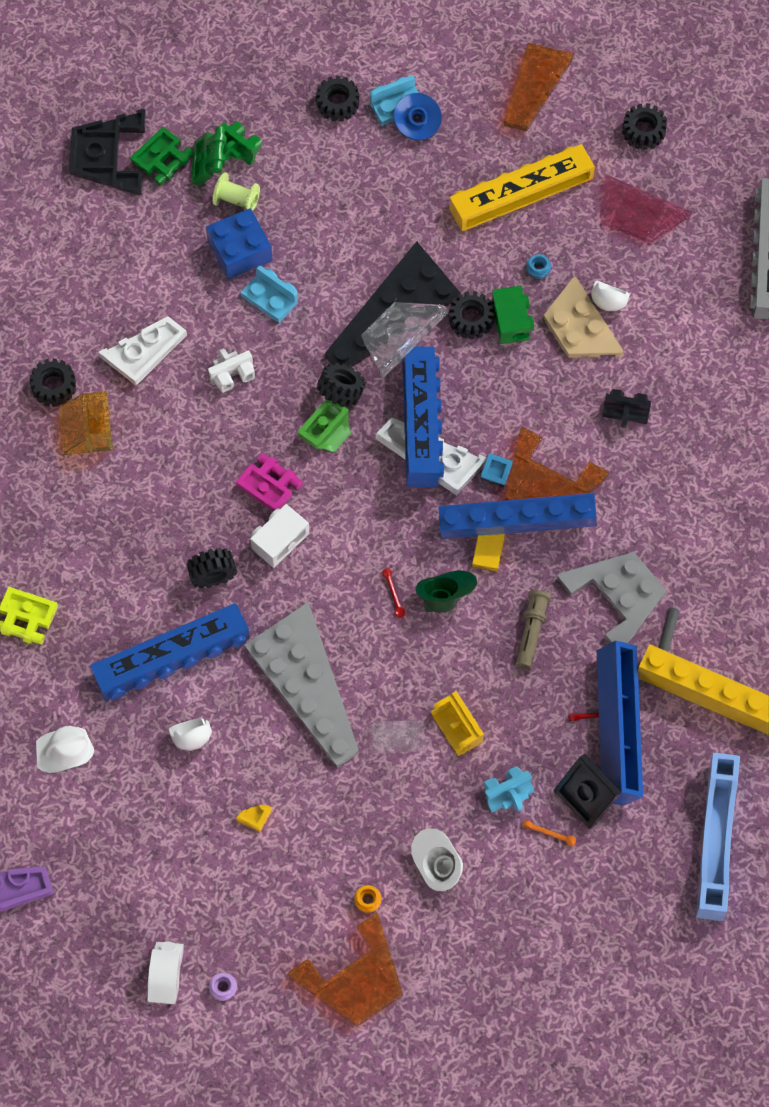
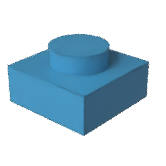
(496, 469)

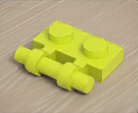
(27, 608)

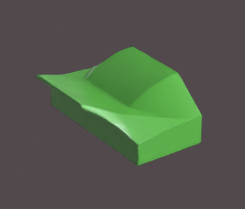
(326, 427)

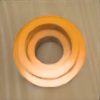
(370, 891)

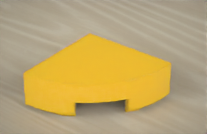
(254, 817)

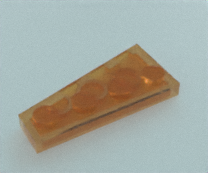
(536, 80)

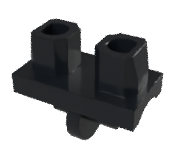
(626, 408)

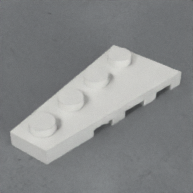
(458, 464)

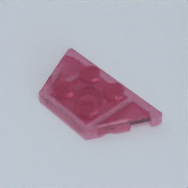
(640, 212)

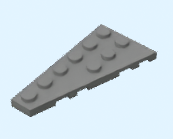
(300, 671)

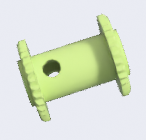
(235, 193)

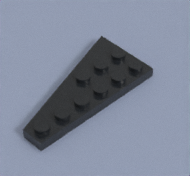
(411, 281)

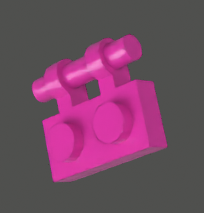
(266, 489)

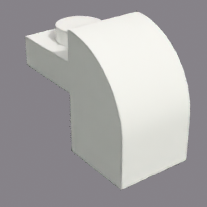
(165, 972)

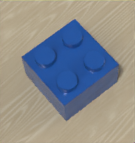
(239, 243)

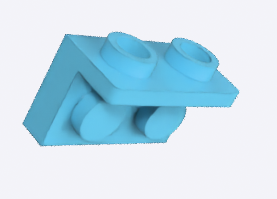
(385, 98)
(271, 294)

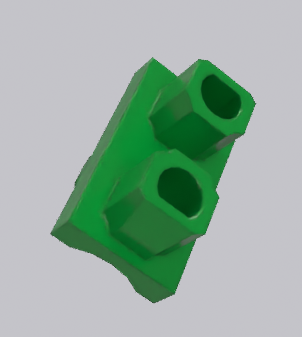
(238, 146)

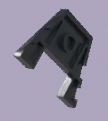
(96, 152)

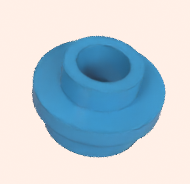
(541, 260)

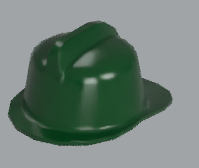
(443, 591)

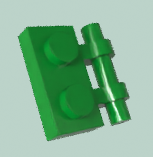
(156, 151)
(208, 156)

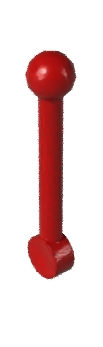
(399, 612)
(575, 717)

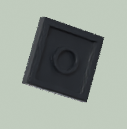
(587, 791)

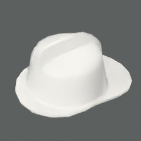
(63, 749)
(436, 859)

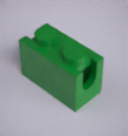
(511, 314)

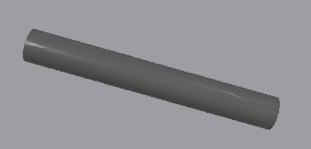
(669, 629)

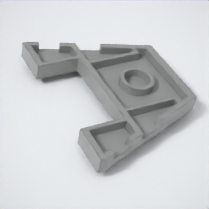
(626, 586)

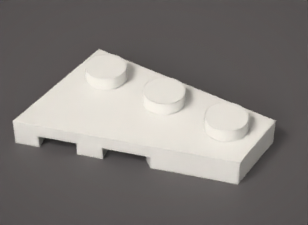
(143, 352)

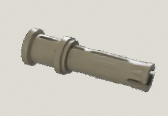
(534, 618)

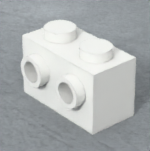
(279, 535)

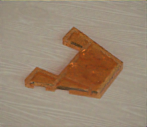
(535, 480)
(363, 985)

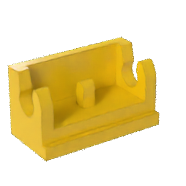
(457, 724)

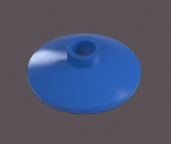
(422, 106)

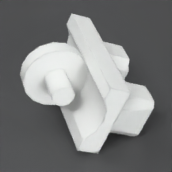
(231, 365)

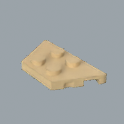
(579, 325)

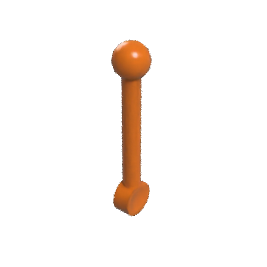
(570, 840)

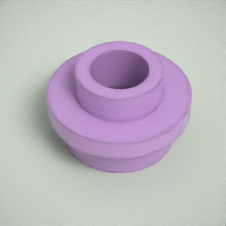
(223, 978)

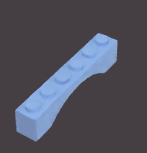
(717, 832)

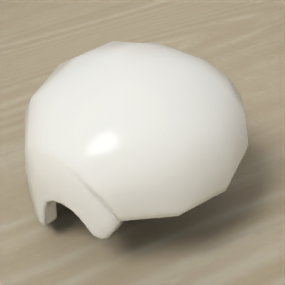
(609, 297)
(191, 734)

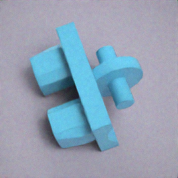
(509, 792)

